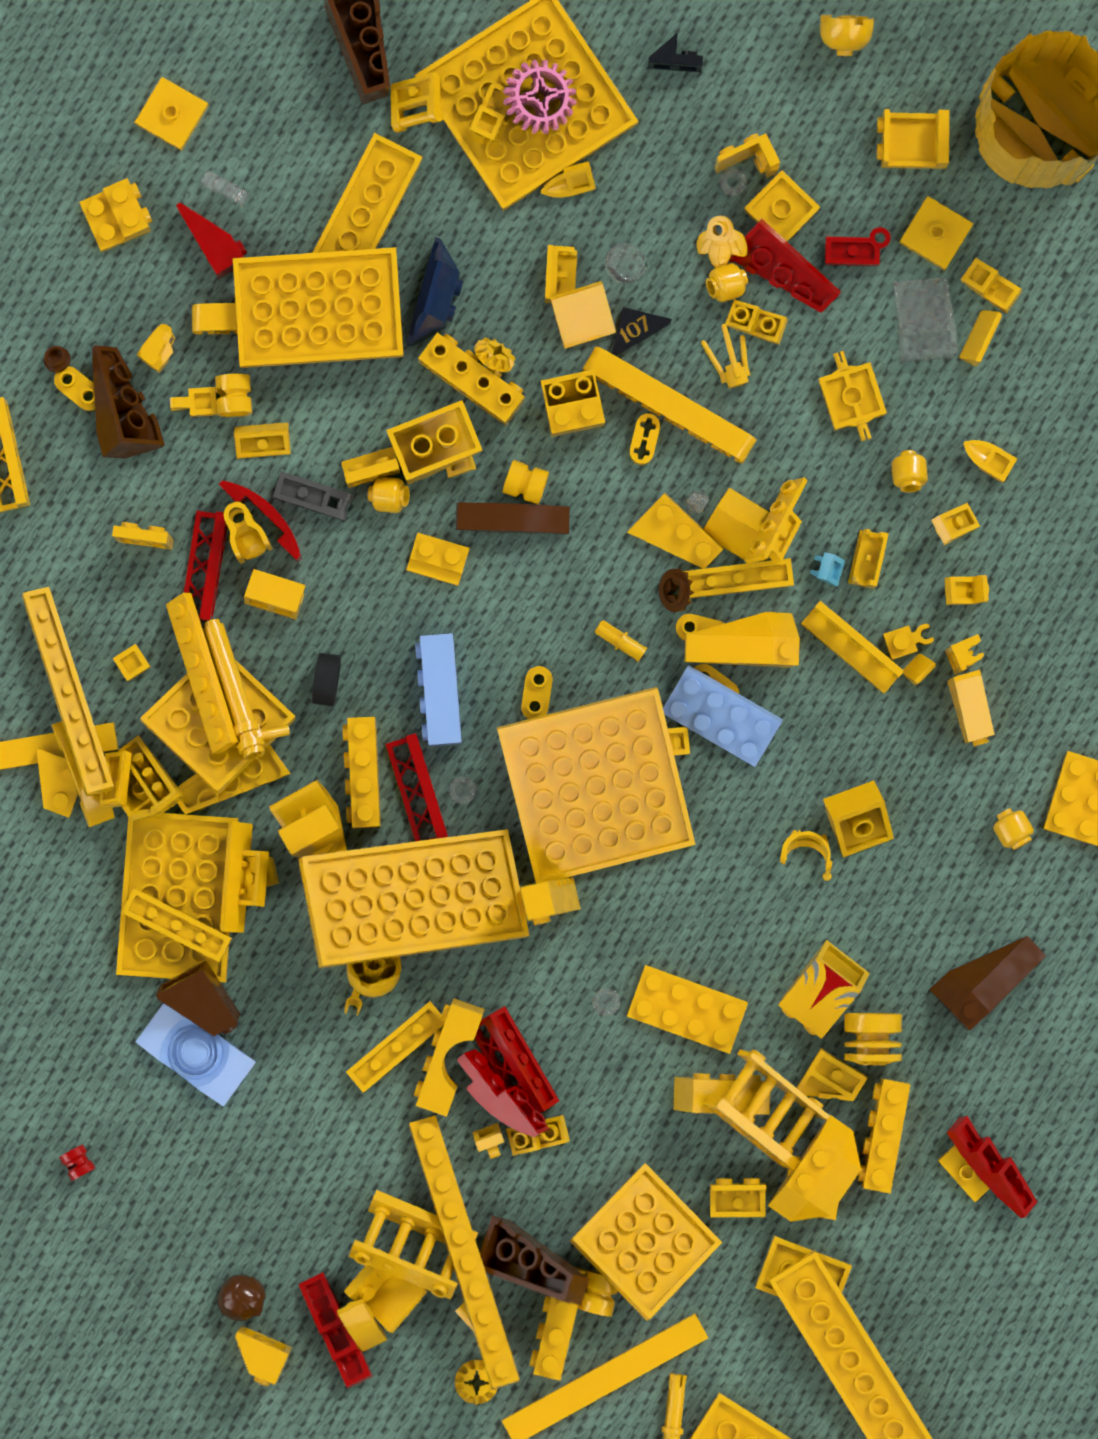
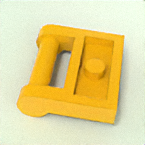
(413, 94)

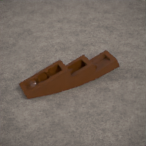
(512, 518)

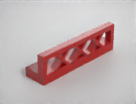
(214, 562)
(426, 785)
(517, 1059)

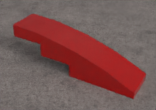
(997, 1173)
(341, 1346)

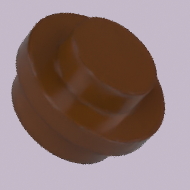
(56, 359)

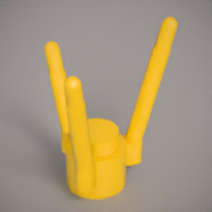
(735, 373)

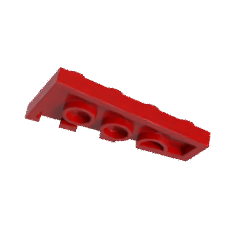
(785, 267)

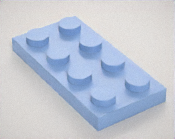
(721, 715)

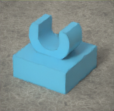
(830, 568)

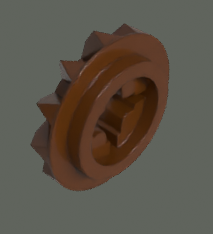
(669, 584)

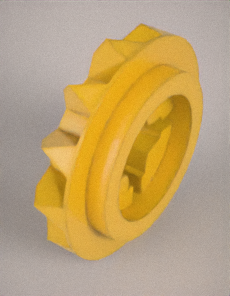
(501, 360)
(466, 1390)

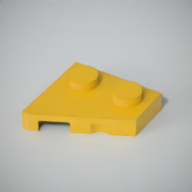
(56, 783)

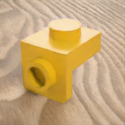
(966, 590)

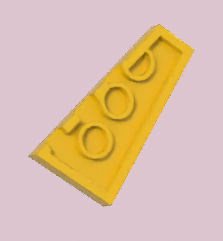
(258, 773)

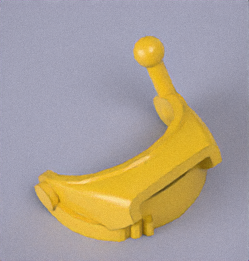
(811, 840)

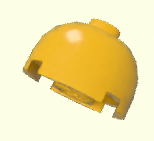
(846, 32)
(374, 977)

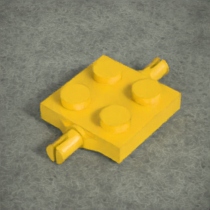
(852, 396)

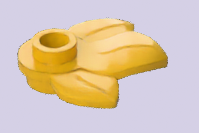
(721, 245)

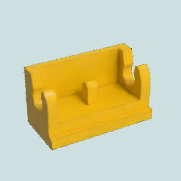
(560, 270)
(868, 558)
(274, 594)
(960, 656)

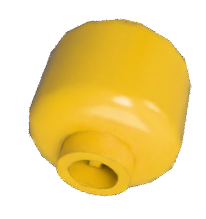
(726, 282)
(909, 471)
(389, 494)
(1013, 829)

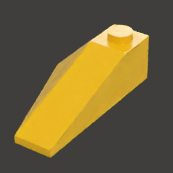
(757, 640)

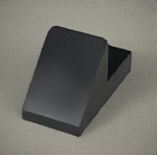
(667, 59)

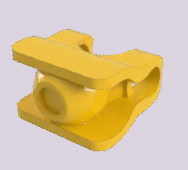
(246, 537)

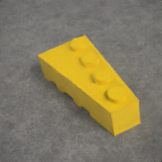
(549, 899)

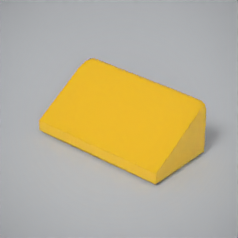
(980, 337)
(262, 440)

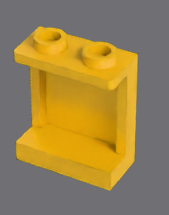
(914, 140)

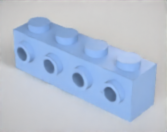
(440, 690)

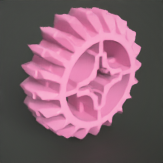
(538, 85)

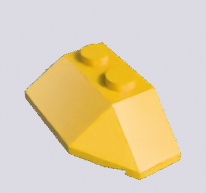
(149, 785)
(821, 1175)

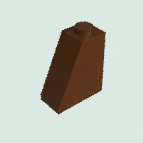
(200, 999)

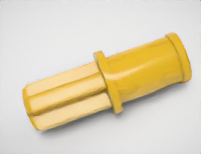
(620, 640)

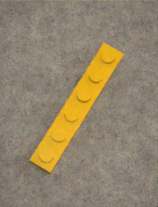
(201, 673)

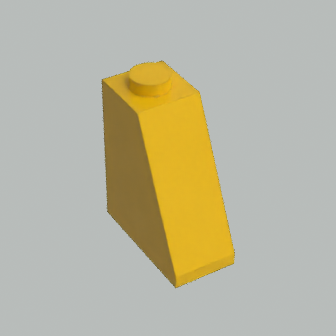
(971, 707)

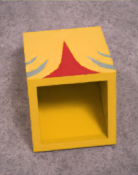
(823, 990)

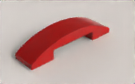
(241, 494)

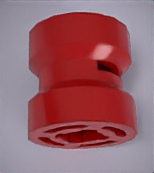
(77, 1162)

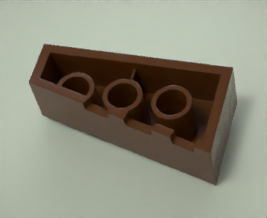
(362, 45)
(527, 1262)

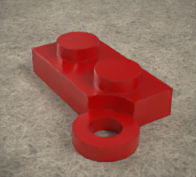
(855, 250)

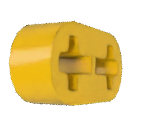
(638, 438)

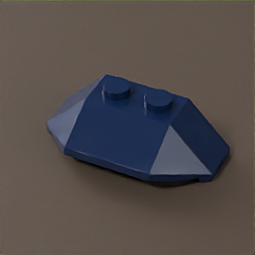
(436, 295)

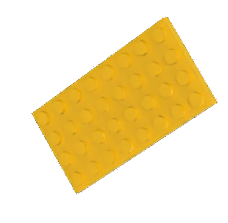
(413, 898)

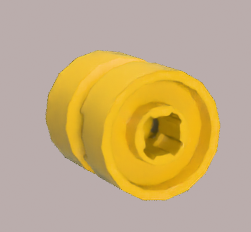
(233, 395)
(526, 482)
(598, 1295)

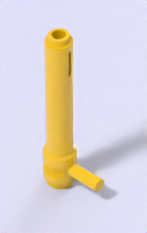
(246, 728)

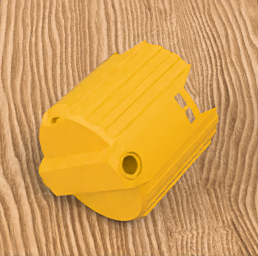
(1060, 88)

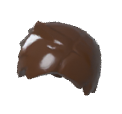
(241, 1297)

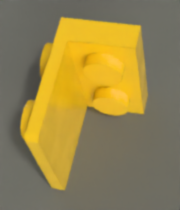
(765, 160)
(385, 1295)

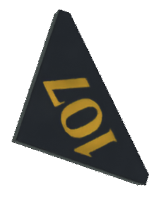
(635, 328)

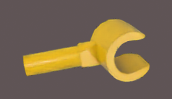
(353, 1000)

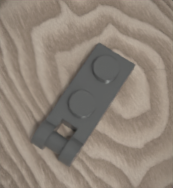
(312, 496)

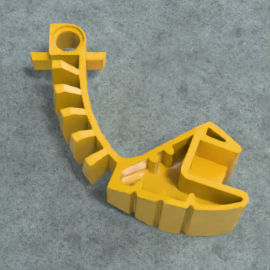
(310, 822)

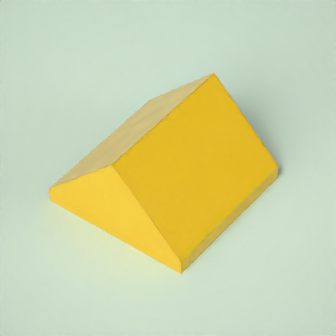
(736, 523)

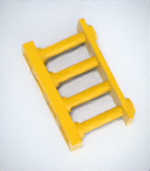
(744, 1120)
(409, 1218)

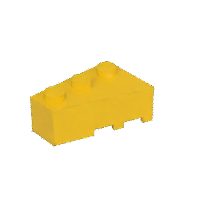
(693, 1091)

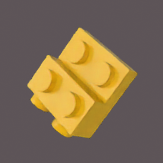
(116, 215)

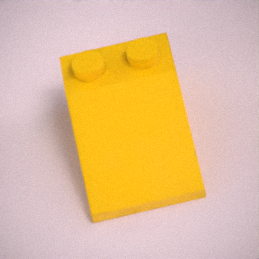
(434, 442)

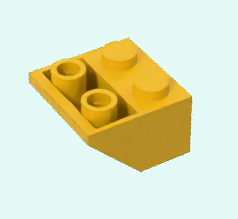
(572, 403)

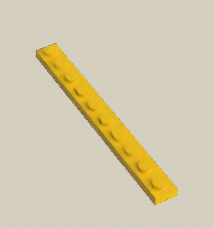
(464, 1252)

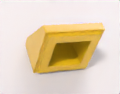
(918, 669)

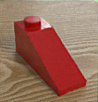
(214, 242)

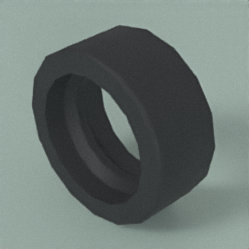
(326, 679)

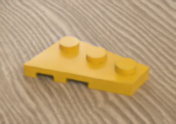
(676, 532)

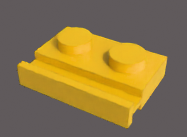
(438, 559)

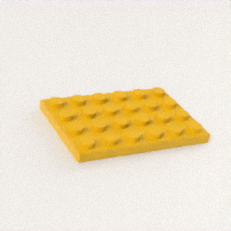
(318, 307)
(183, 866)

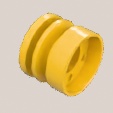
(872, 1037)

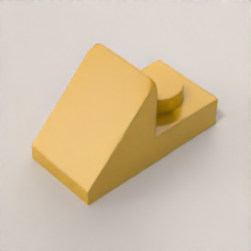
(955, 523)

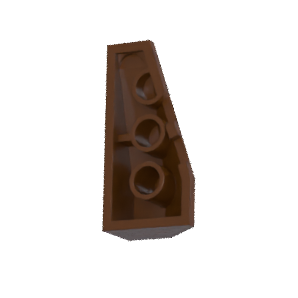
(120, 417)
(983, 983)

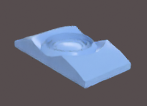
(200, 1058)

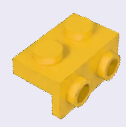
(737, 1199)

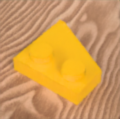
(831, 1078)

